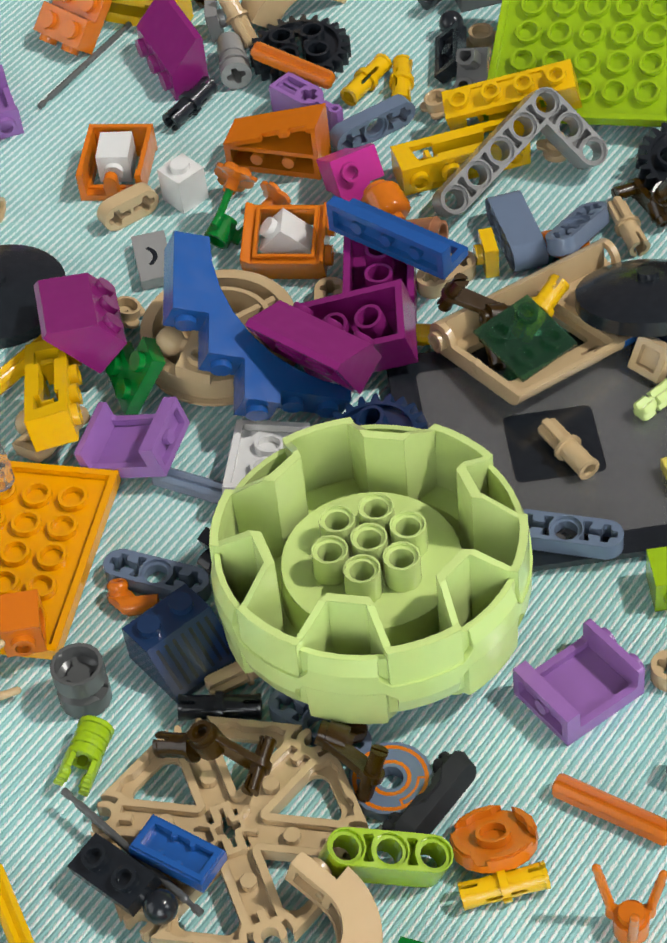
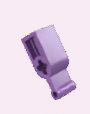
(295, 92)

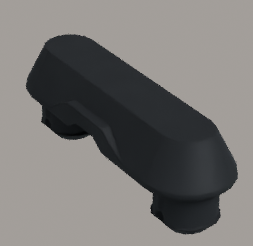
(450, 780)

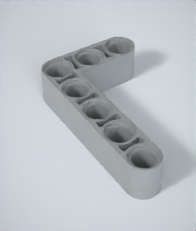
(512, 144)

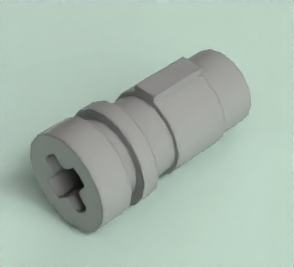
(233, 61)

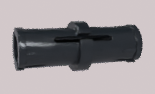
(189, 103)
(220, 705)

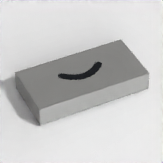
(150, 258)

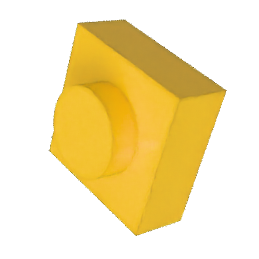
(487, 252)

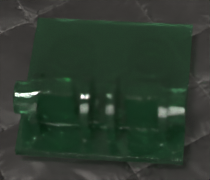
(524, 339)

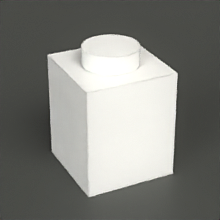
(116, 154)
(183, 183)
(285, 234)

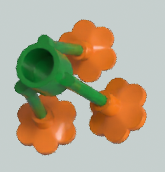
(235, 178)

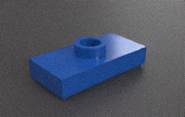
(178, 853)

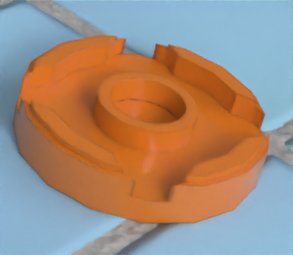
(494, 839)

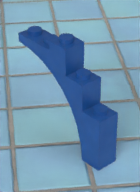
(225, 345)

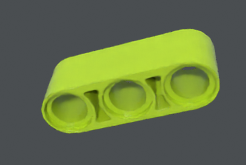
(402, 846)

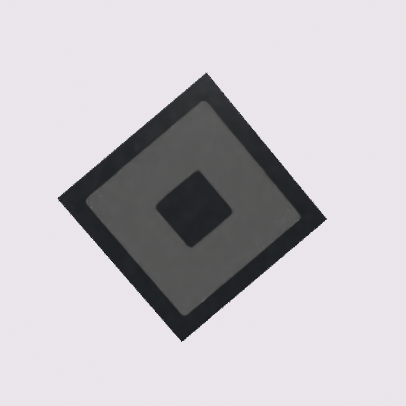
(588, 404)

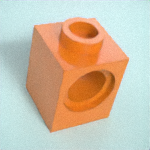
(22, 623)

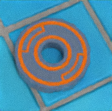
(404, 763)

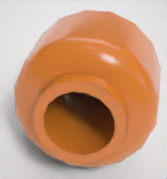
(387, 197)

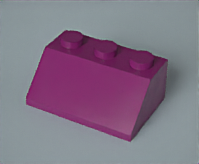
(171, 47)
(81, 318)
(316, 344)

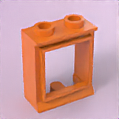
(87, 168)
(287, 265)

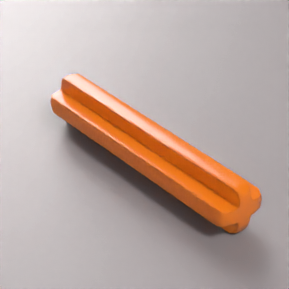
(287, 62)
(610, 808)

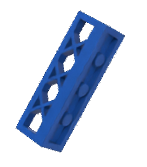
(395, 236)

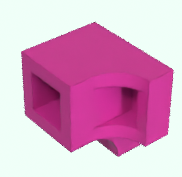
(350, 171)

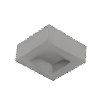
(214, 18)

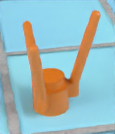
(630, 917)

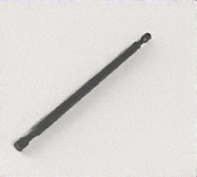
(84, 65)
(120, 841)

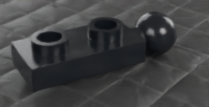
(447, 43)
(123, 881)

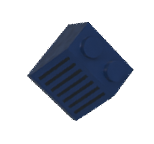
(178, 642)

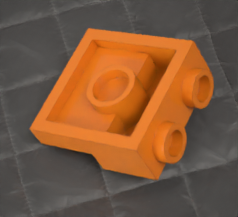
(72, 23)

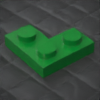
(135, 373)

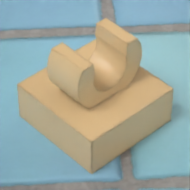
(649, 358)

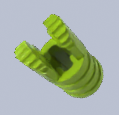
(86, 751)

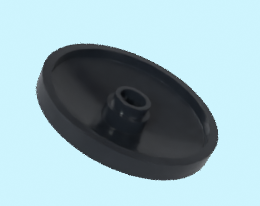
(19, 270)
(625, 298)

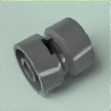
(81, 680)

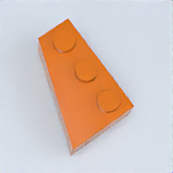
(281, 141)

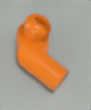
(126, 600)

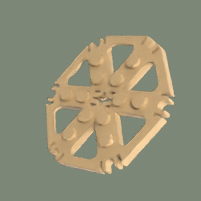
(257, 820)

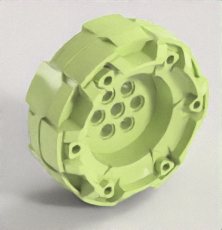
(372, 568)

